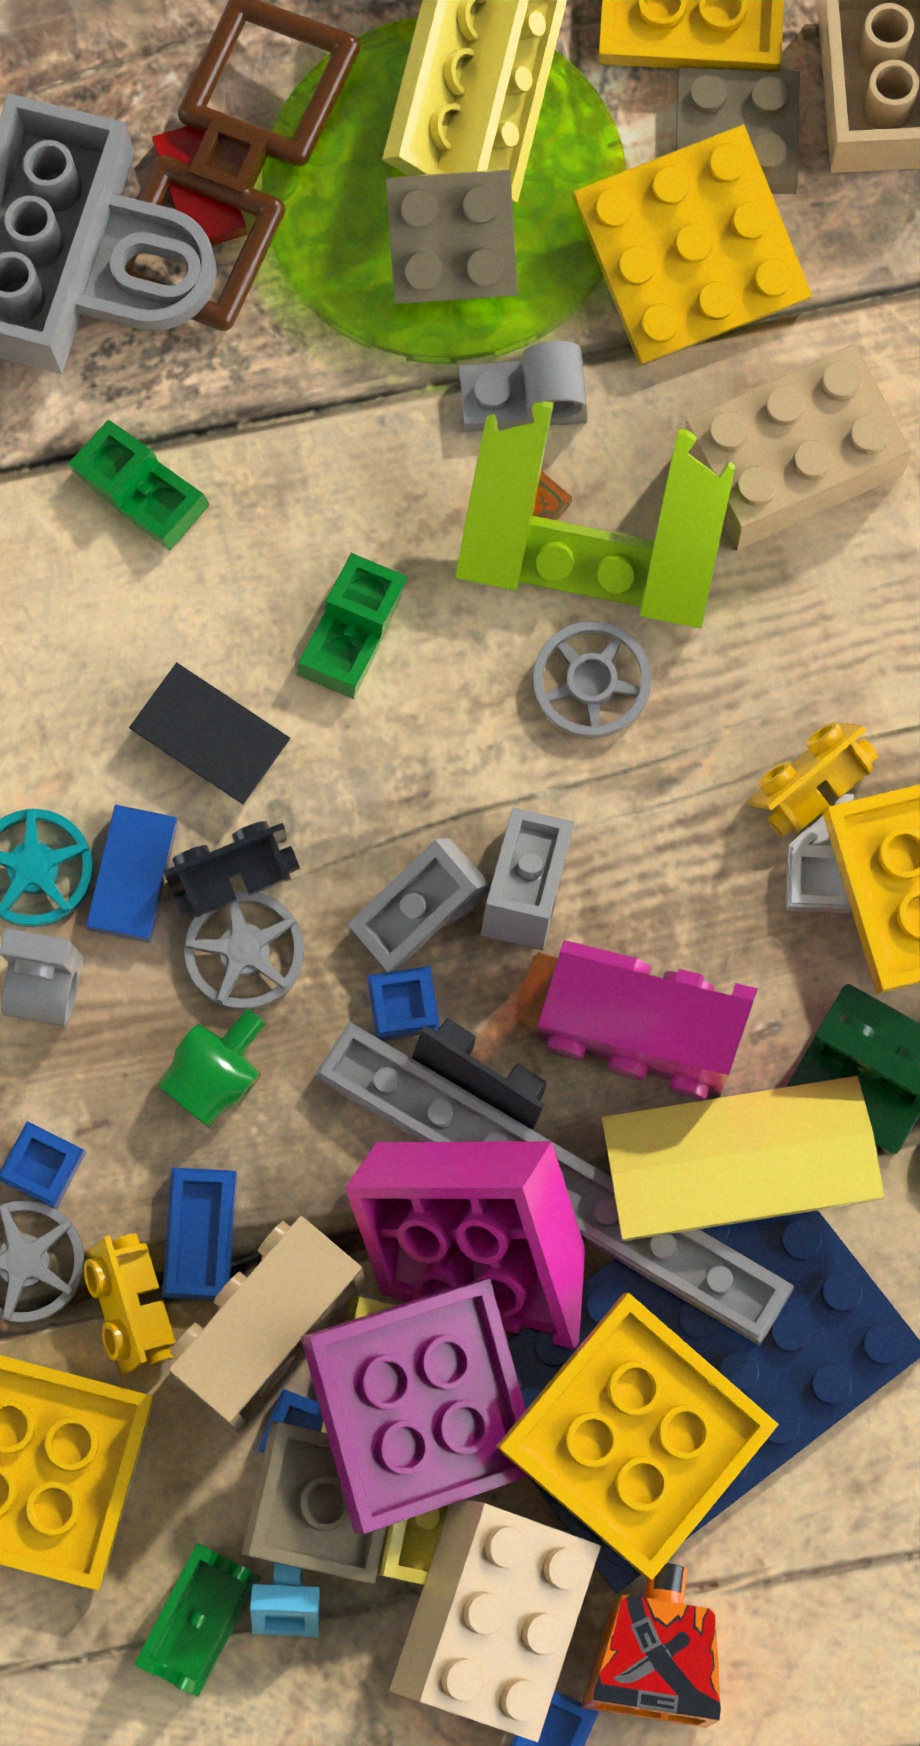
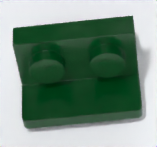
(880, 1048)

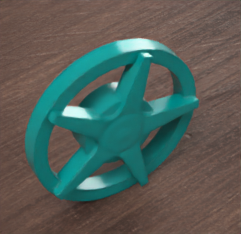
(36, 868)

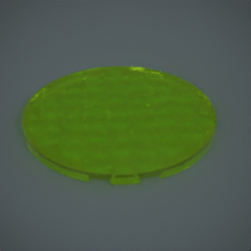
(338, 220)

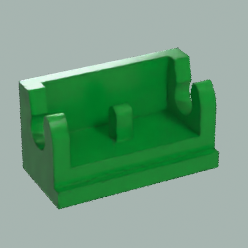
(197, 1620)

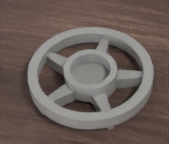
(592, 679)
(245, 953)
(27, 1261)

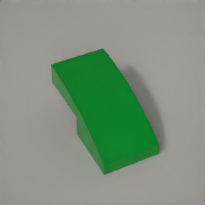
(138, 484)
(352, 625)

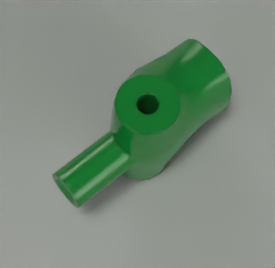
(211, 1071)

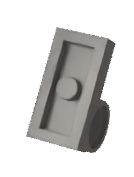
(509, 389)
(527, 879)
(420, 901)
(39, 977)

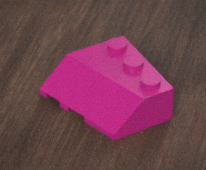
(644, 1022)
(473, 1213)

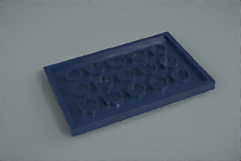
(815, 1366)

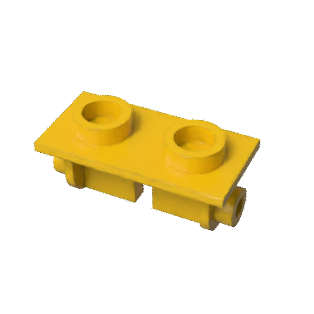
(831, 759)
(117, 1279)

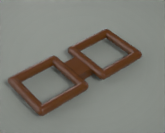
(237, 150)

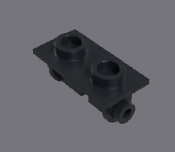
(251, 855)

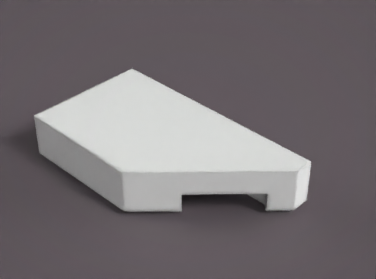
(813, 872)

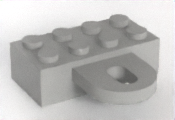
(73, 234)

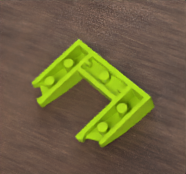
(512, 546)

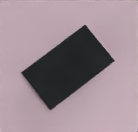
(209, 733)
(449, 1056)

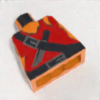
(658, 1657)

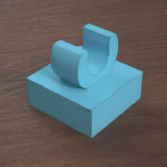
(286, 1605)

